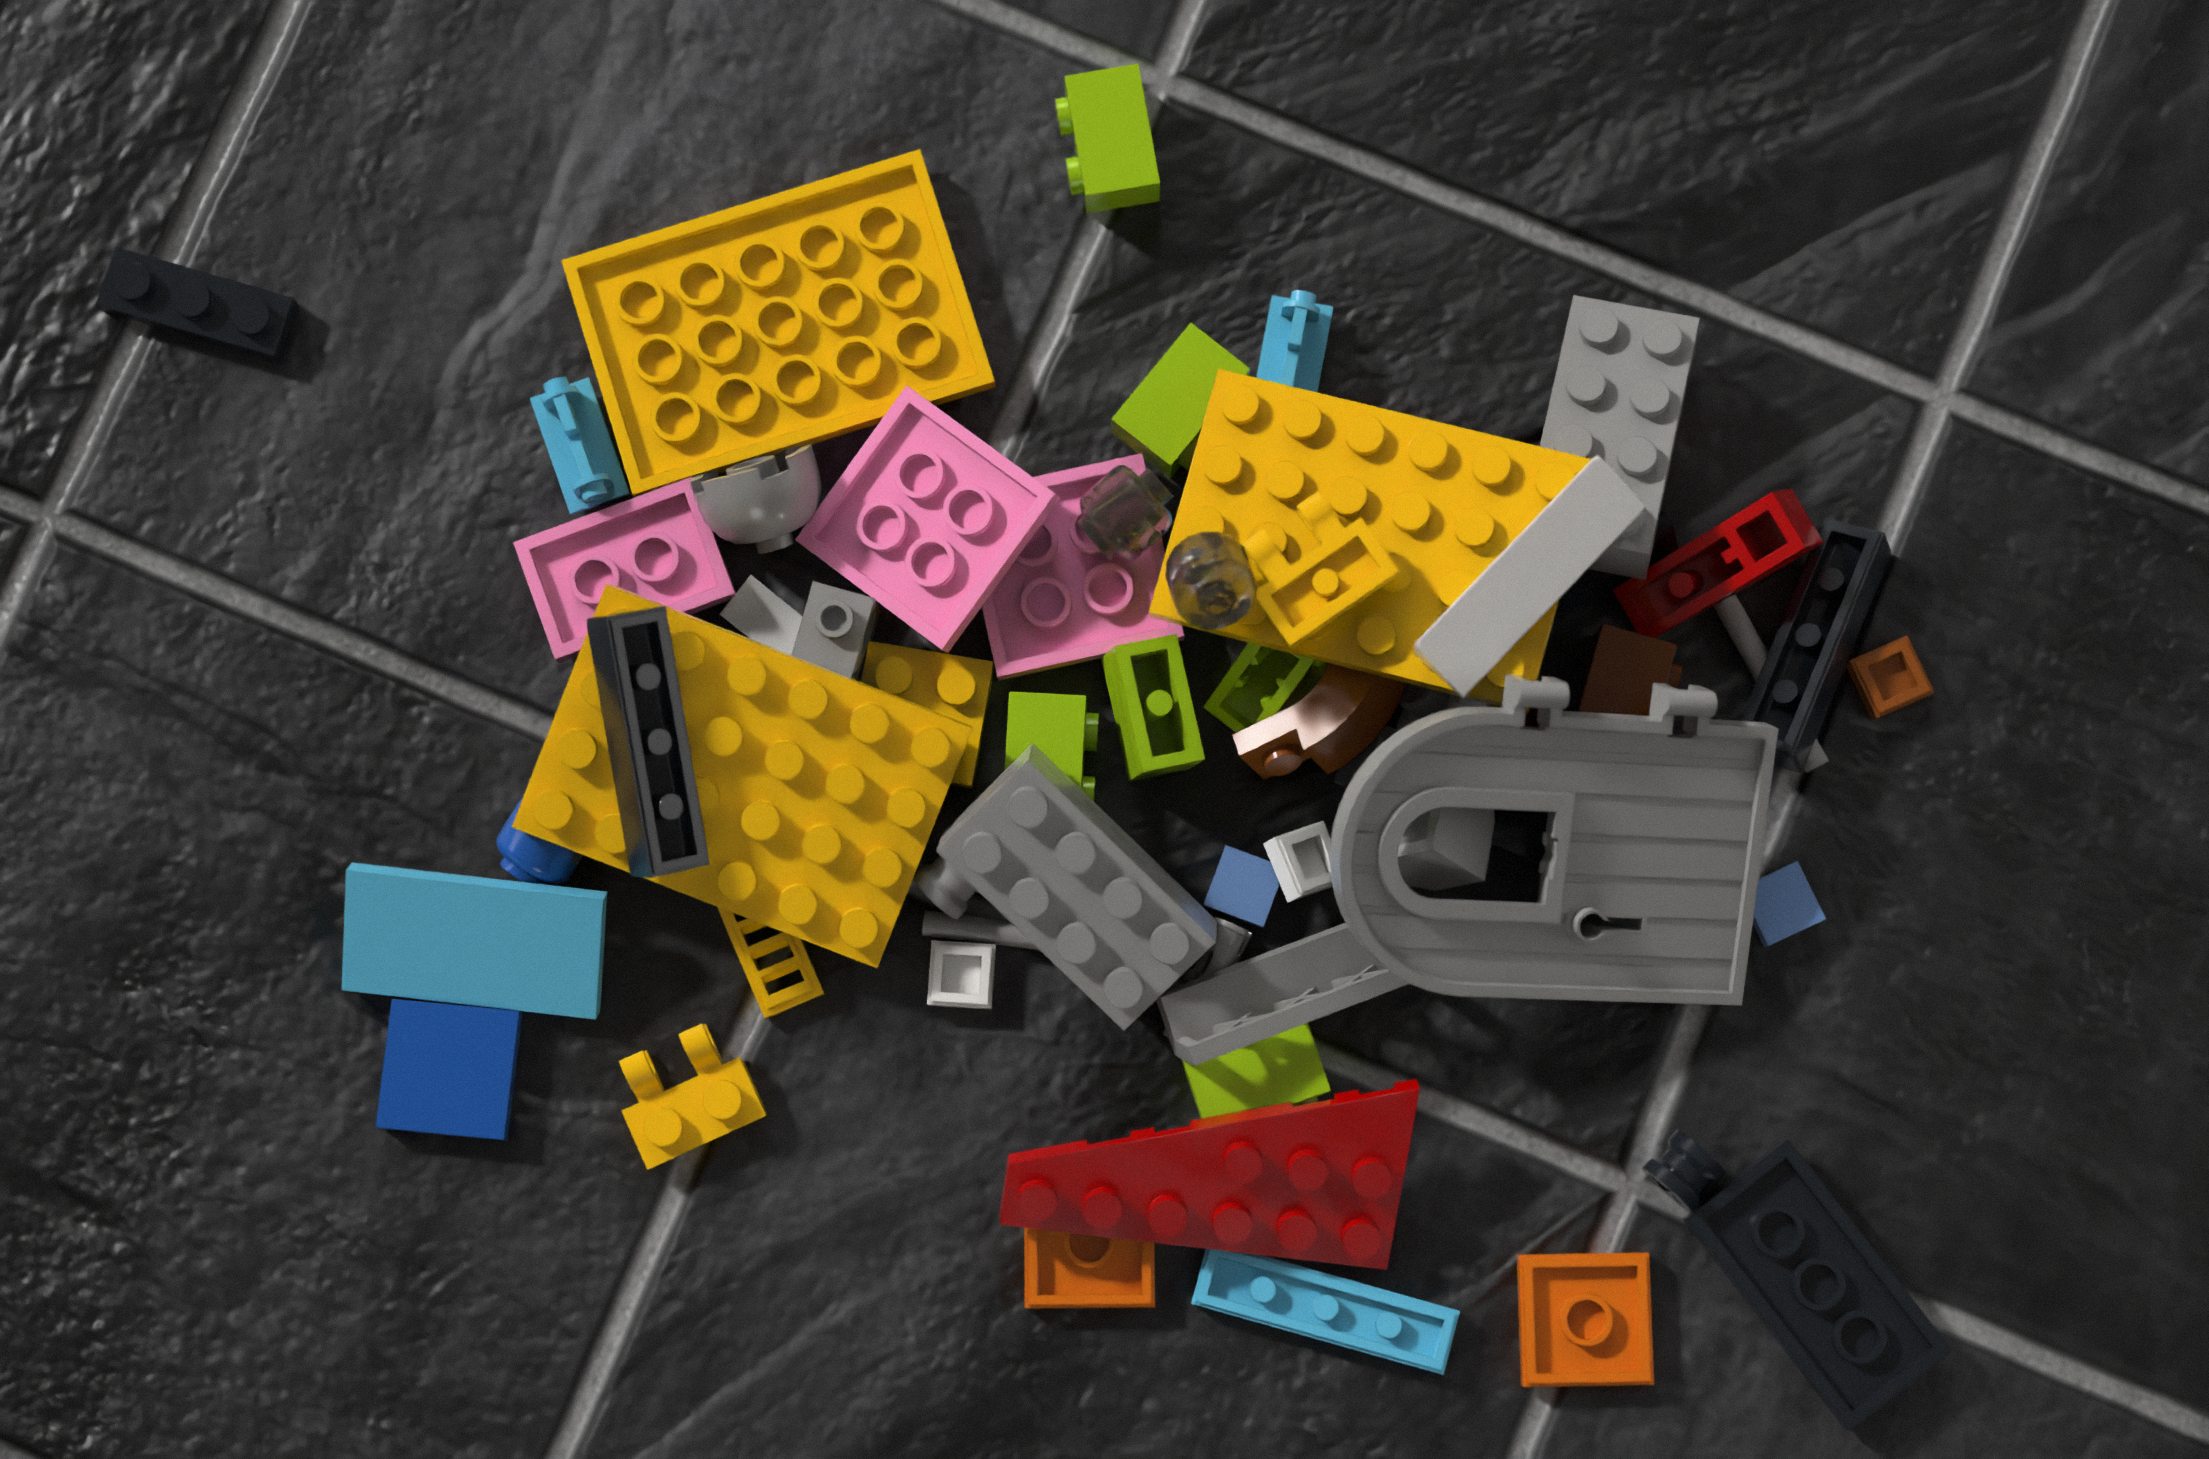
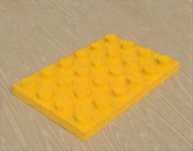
(777, 322)
(1426, 489)
(802, 780)

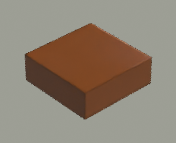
(1889, 678)

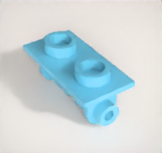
(1295, 340)
(579, 444)

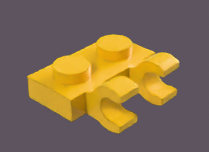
(1323, 582)
(694, 1111)

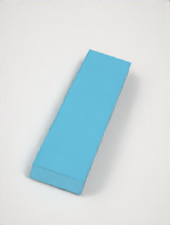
(1327, 1308)

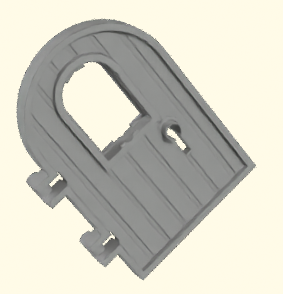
(1632, 831)

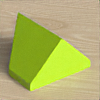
(1262, 685)

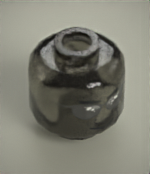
(1126, 512)
(1211, 580)

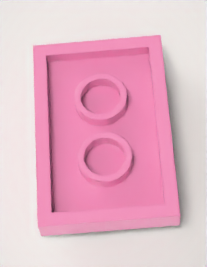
(643, 545)

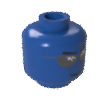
(534, 858)

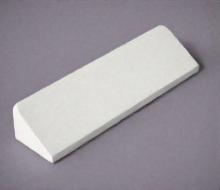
(1529, 576)

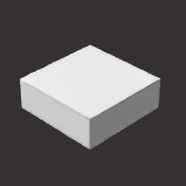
(1301, 860)
(961, 974)

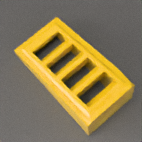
(783, 999)

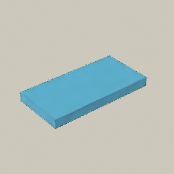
(473, 940)

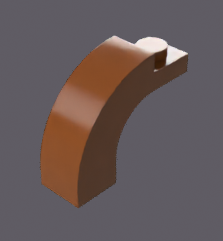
(1327, 725)

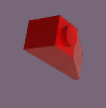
(1719, 564)

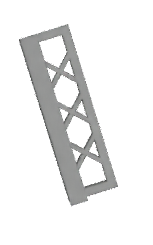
(1271, 994)

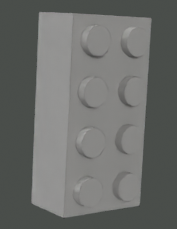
(1623, 400)
(1078, 887)

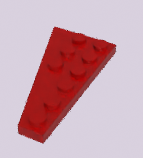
(1251, 1181)

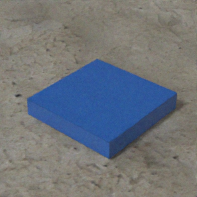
(449, 1069)

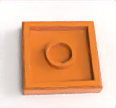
(1087, 1271)
(1585, 1319)

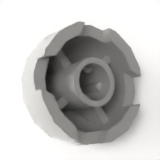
(761, 498)

